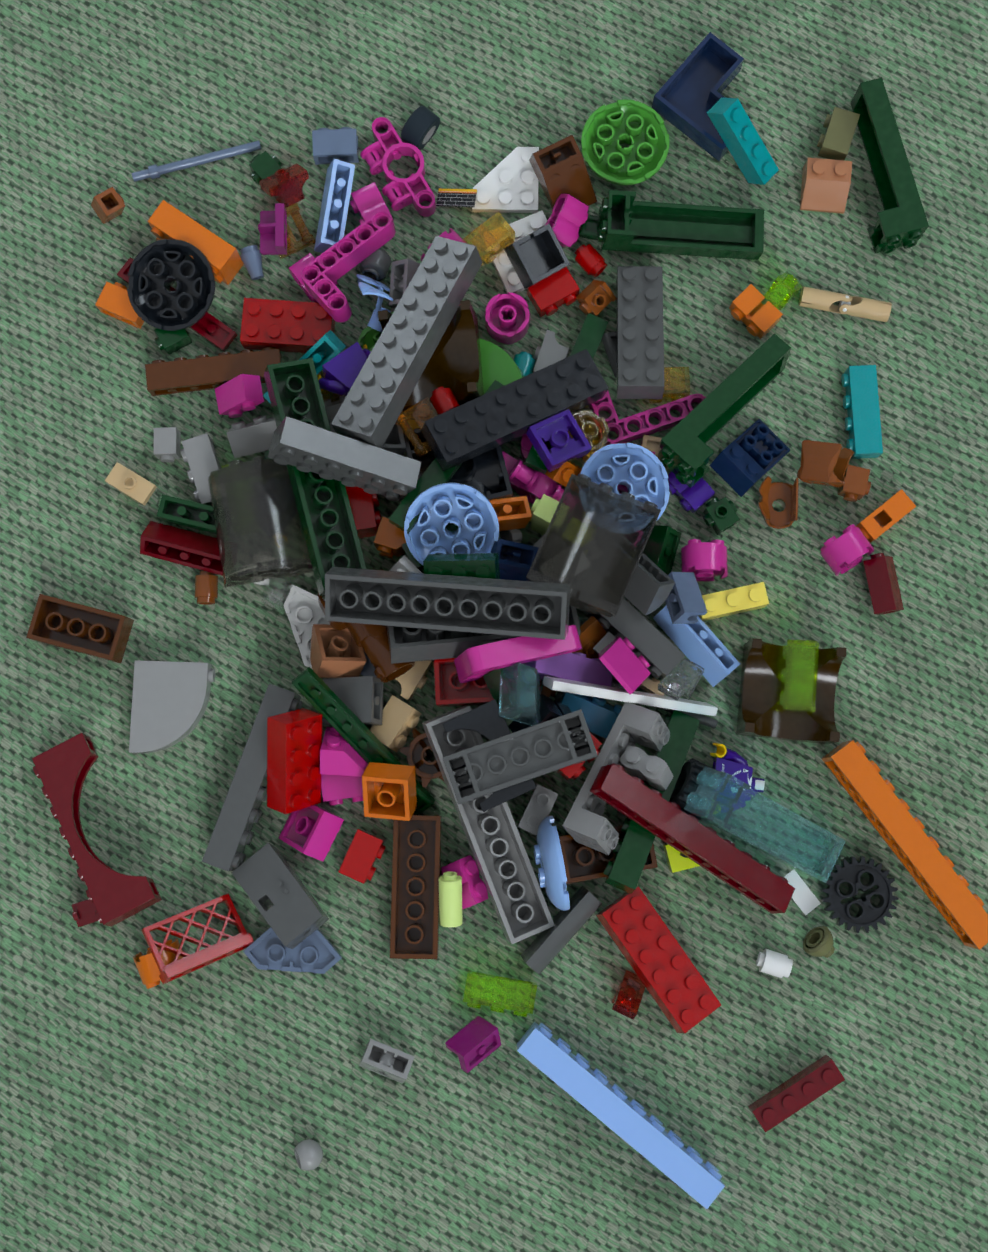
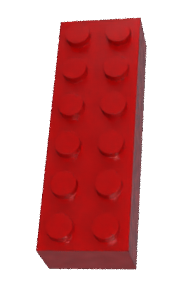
(658, 960)

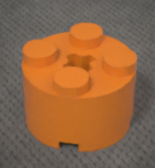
(147, 966)

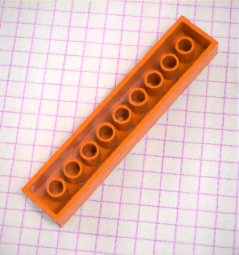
(909, 842)

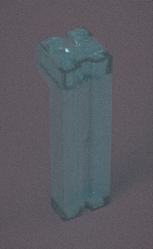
(764, 823)

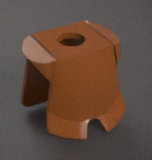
(823, 463)
(783, 491)

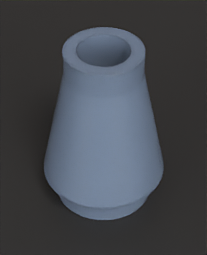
(252, 261)

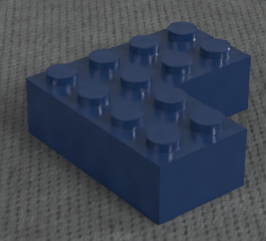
(696, 89)

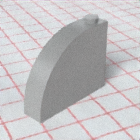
(167, 702)

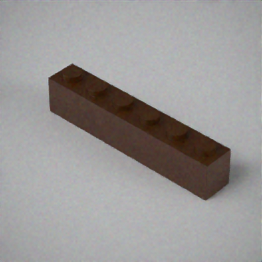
(207, 372)

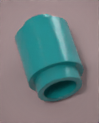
(525, 362)

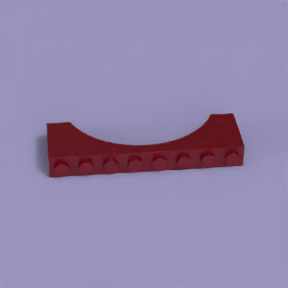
(63, 776)

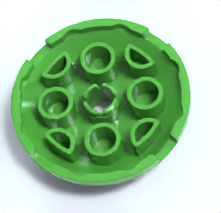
(625, 123)

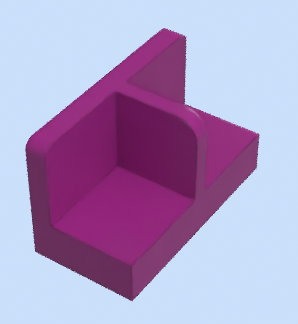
(273, 231)
(474, 1043)

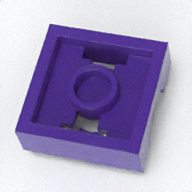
(564, 446)

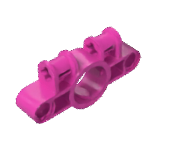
(398, 190)
(530, 481)

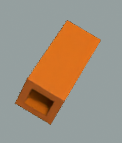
(886, 516)

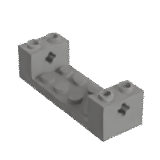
(585, 818)

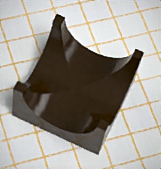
(455, 360)
(760, 696)

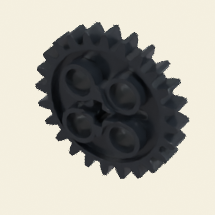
(867, 914)

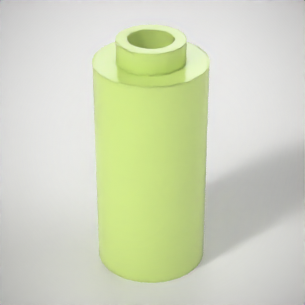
(450, 899)

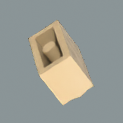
(397, 723)

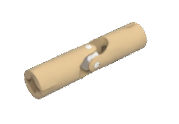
(848, 304)

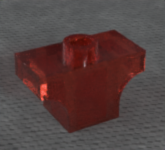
(286, 184)

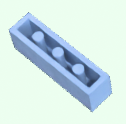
(334, 204)
(699, 646)

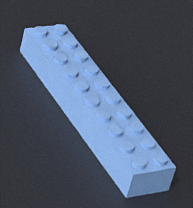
(623, 1117)

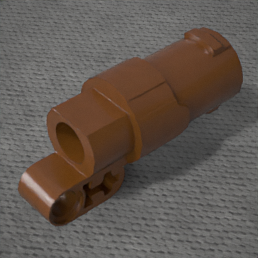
(375, 644)

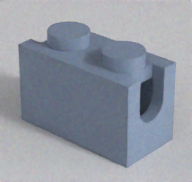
(335, 144)
(685, 599)

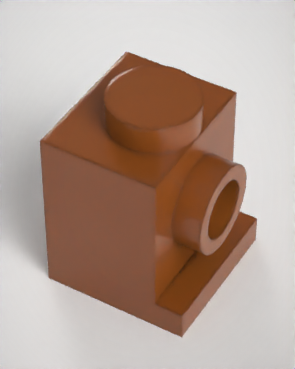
(595, 297)

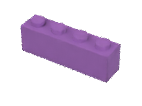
(573, 667)

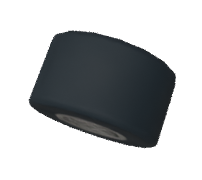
(420, 127)

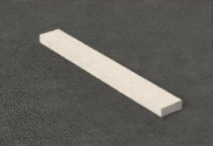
(622, 695)

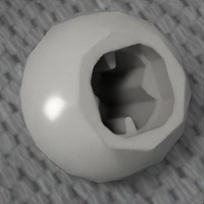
(308, 1154)

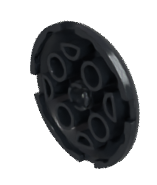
(151, 279)

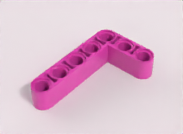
(341, 258)
(641, 419)
(501, 654)

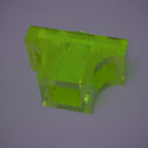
(783, 290)

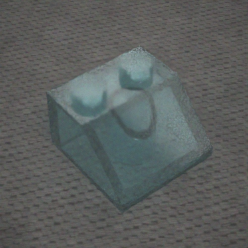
(520, 694)

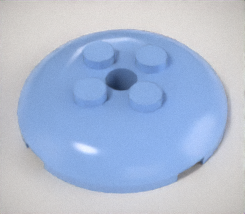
(632, 467)
(451, 504)
(552, 870)

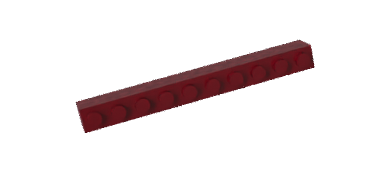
(692, 838)

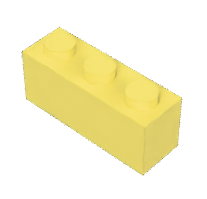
(735, 601)

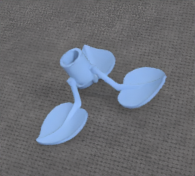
(367, 289)

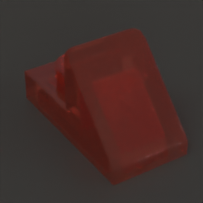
(628, 995)

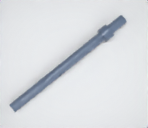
(155, 171)

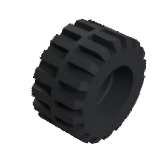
(687, 783)

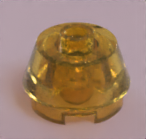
(593, 427)

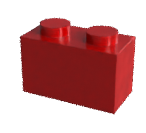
(553, 292)
(362, 856)

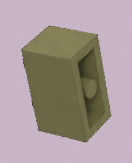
(838, 134)

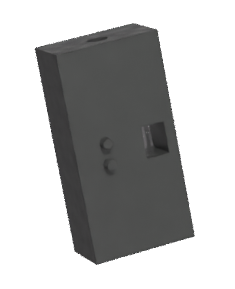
(280, 896)

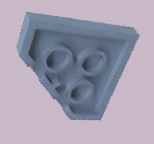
(312, 955)

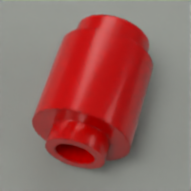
(590, 260)
(443, 400)

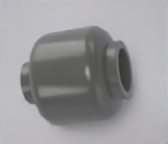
(376, 265)

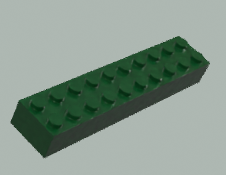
(320, 502)

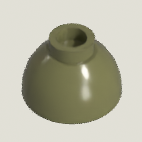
(819, 942)

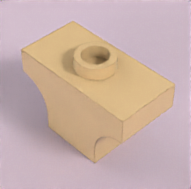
(130, 484)
(414, 678)

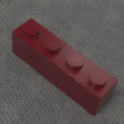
(181, 547)
(796, 1093)

